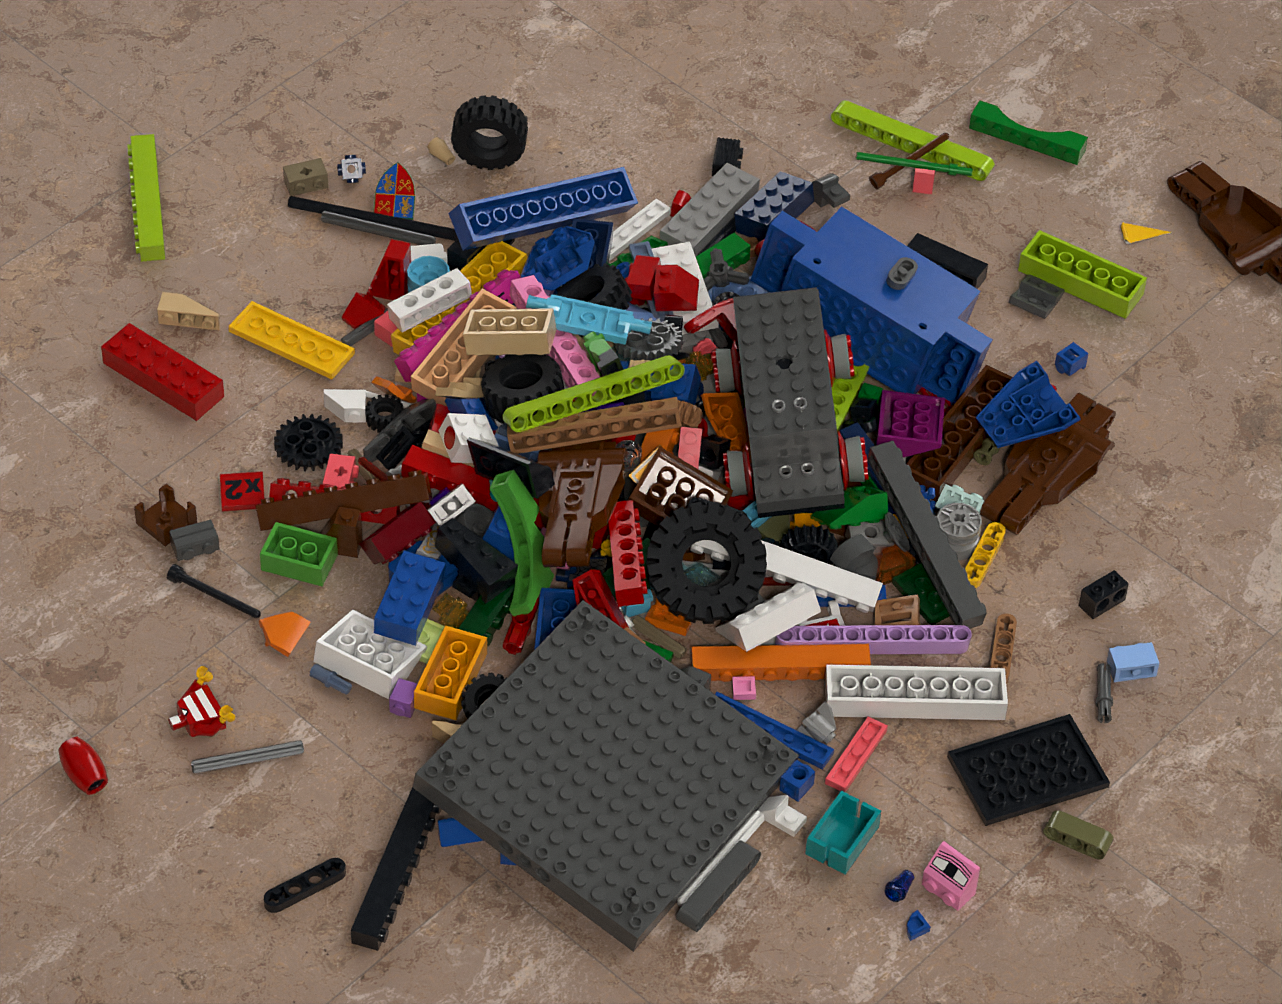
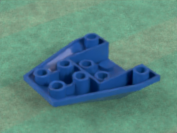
(559, 257)
(1026, 409)

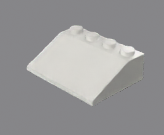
(771, 617)
(366, 657)

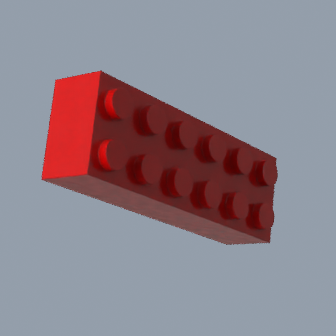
(162, 371)

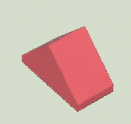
(923, 181)

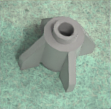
(820, 726)

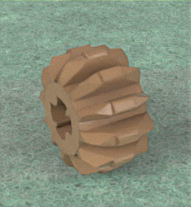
(689, 414)

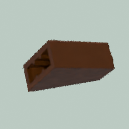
(347, 528)

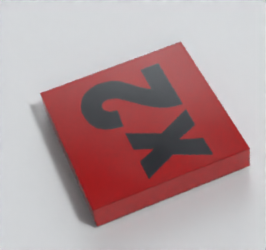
(241, 490)

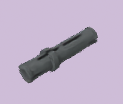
(1104, 700)

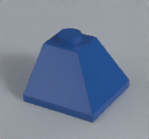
(470, 406)

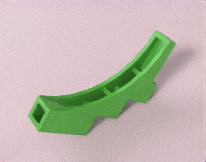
(527, 540)

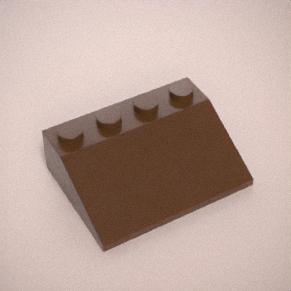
(672, 484)

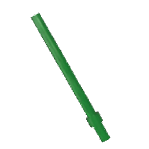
(951, 169)

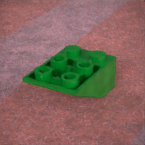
(861, 505)

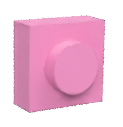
(744, 688)

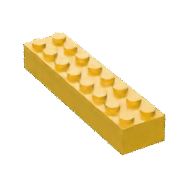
(478, 271)

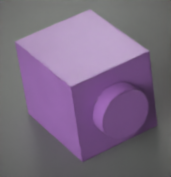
(402, 698)

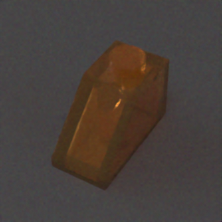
(893, 563)

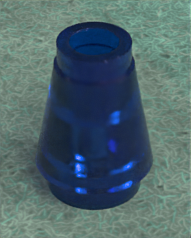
(899, 886)

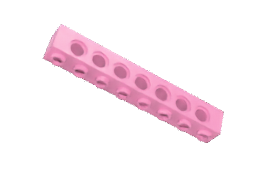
(565, 347)

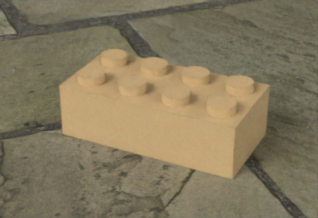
(509, 331)

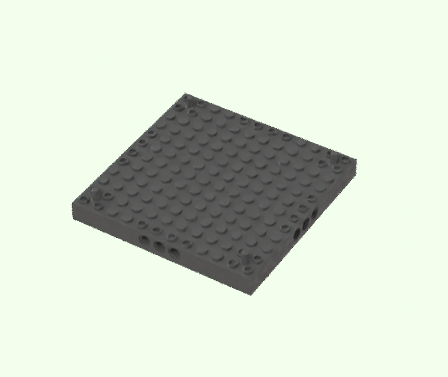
(605, 773)

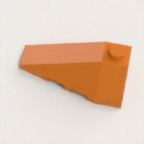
(727, 418)

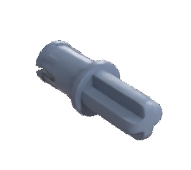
(330, 679)

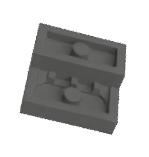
(1036, 296)

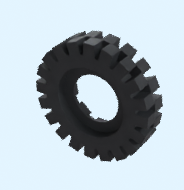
(714, 524)

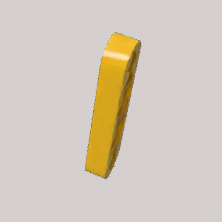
(985, 555)

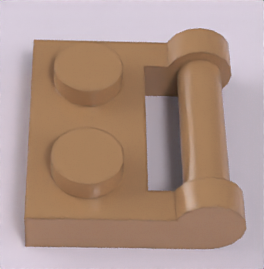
(897, 609)

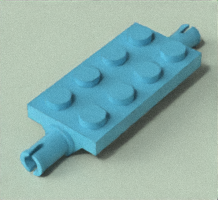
(585, 317)

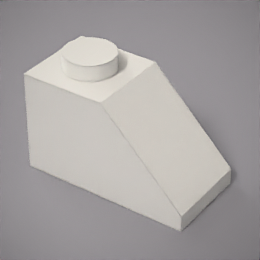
(346, 404)

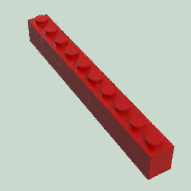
(449, 474)

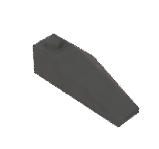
(410, 417)

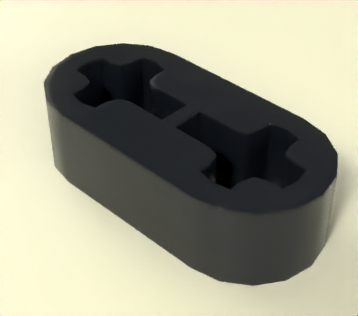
(868, 424)

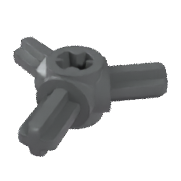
(722, 274)

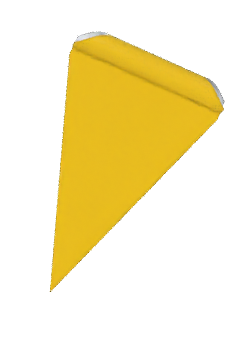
(1136, 233)

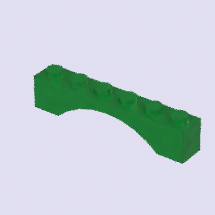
(1060, 145)

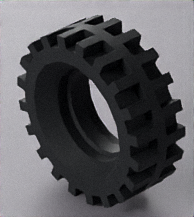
(603, 280)

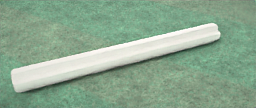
(743, 834)

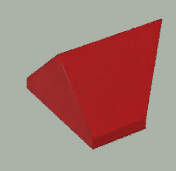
(362, 309)

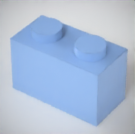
(1133, 662)

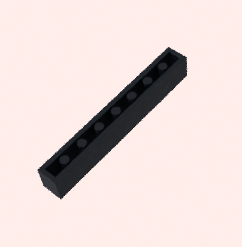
(394, 871)

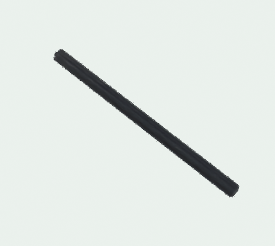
(411, 225)

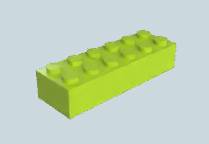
(1082, 274)

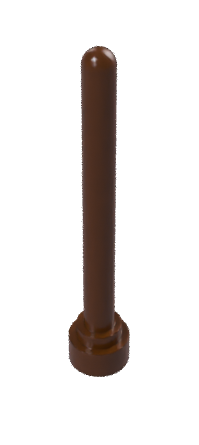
(878, 179)

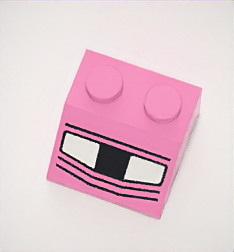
(951, 876)

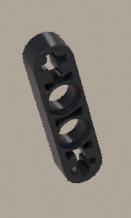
(303, 883)

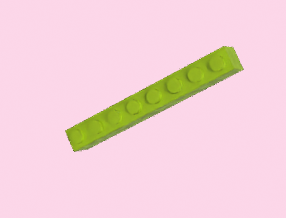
(147, 198)

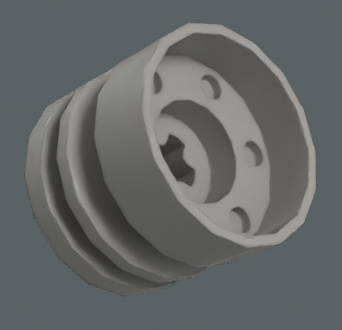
(962, 527)

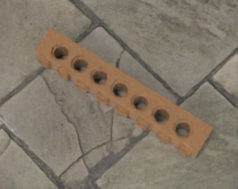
(598, 426)

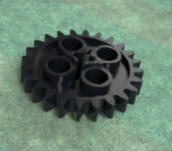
(307, 442)

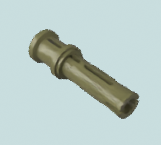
(987, 450)

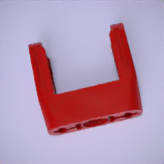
(723, 313)

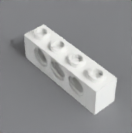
(429, 300)

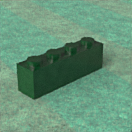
(489, 617)

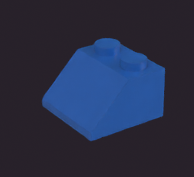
(498, 534)

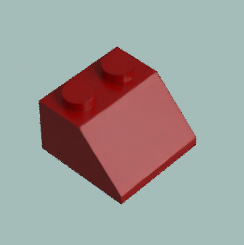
(675, 289)

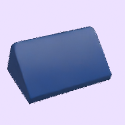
(454, 833)

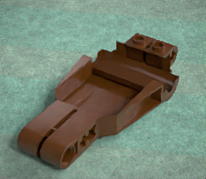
(1234, 218)
(1050, 466)
(581, 501)

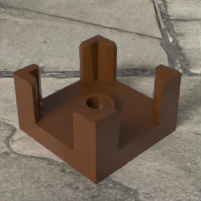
(164, 515)

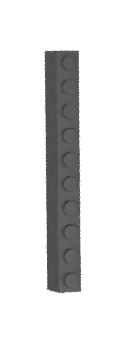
(926, 535)

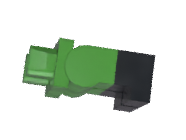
(601, 354)

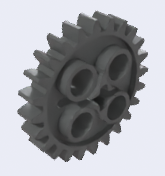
(663, 341)

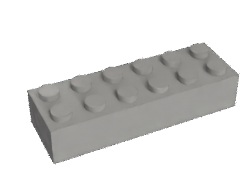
(711, 208)

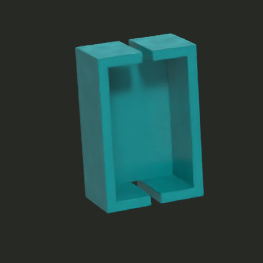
(841, 834)

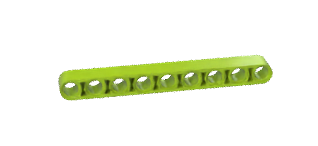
(909, 138)
(585, 390)

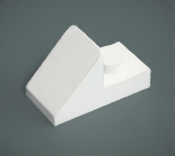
(781, 815)

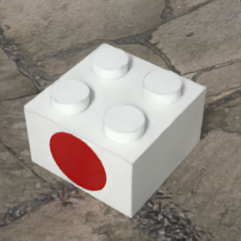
(456, 431)

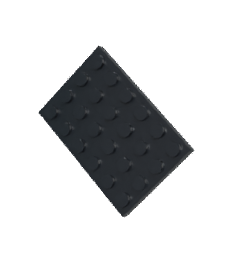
(1028, 769)

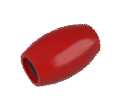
(83, 765)

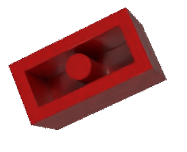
(642, 277)

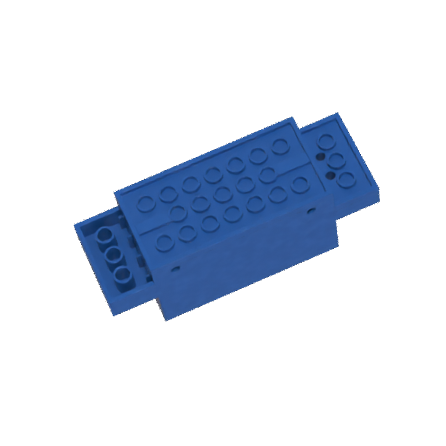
(903, 335)

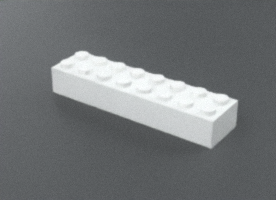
(916, 692)

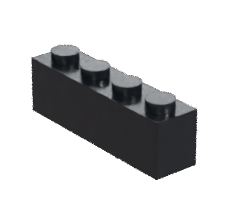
(959, 264)

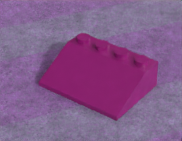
(910, 421)

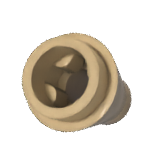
(439, 149)

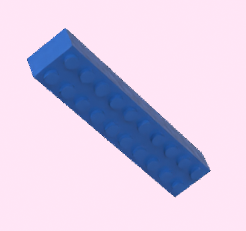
(542, 208)

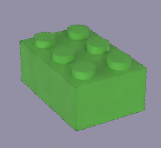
(298, 554)

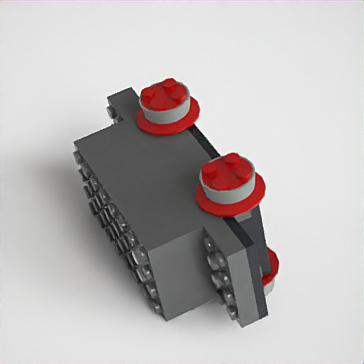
(789, 405)

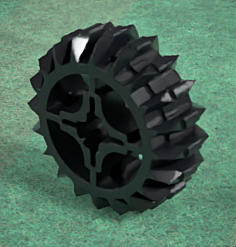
(810, 542)

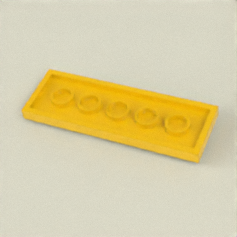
(291, 340)

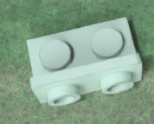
(956, 495)

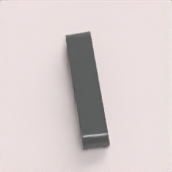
(718, 886)

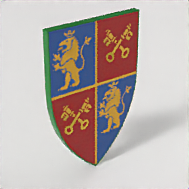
(395, 193)

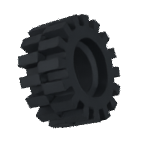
(382, 404)

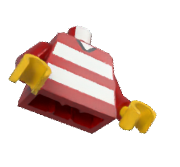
(199, 709)

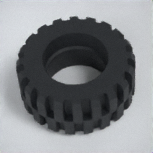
(489, 114)
(519, 380)

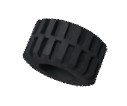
(479, 691)

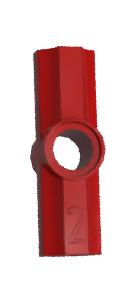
(519, 630)

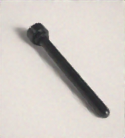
(177, 574)

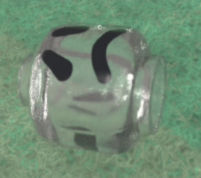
(634, 454)

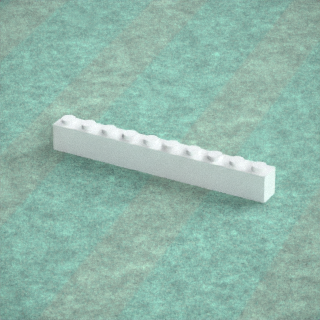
(797, 569)

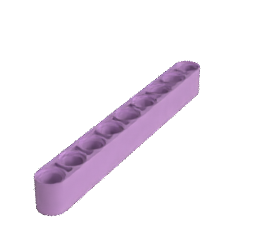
(883, 636)

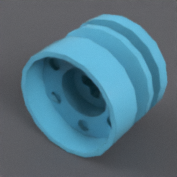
(425, 270)

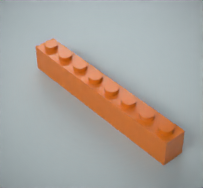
(776, 661)

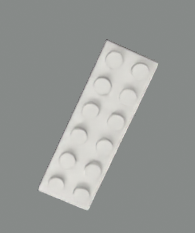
(683, 256)

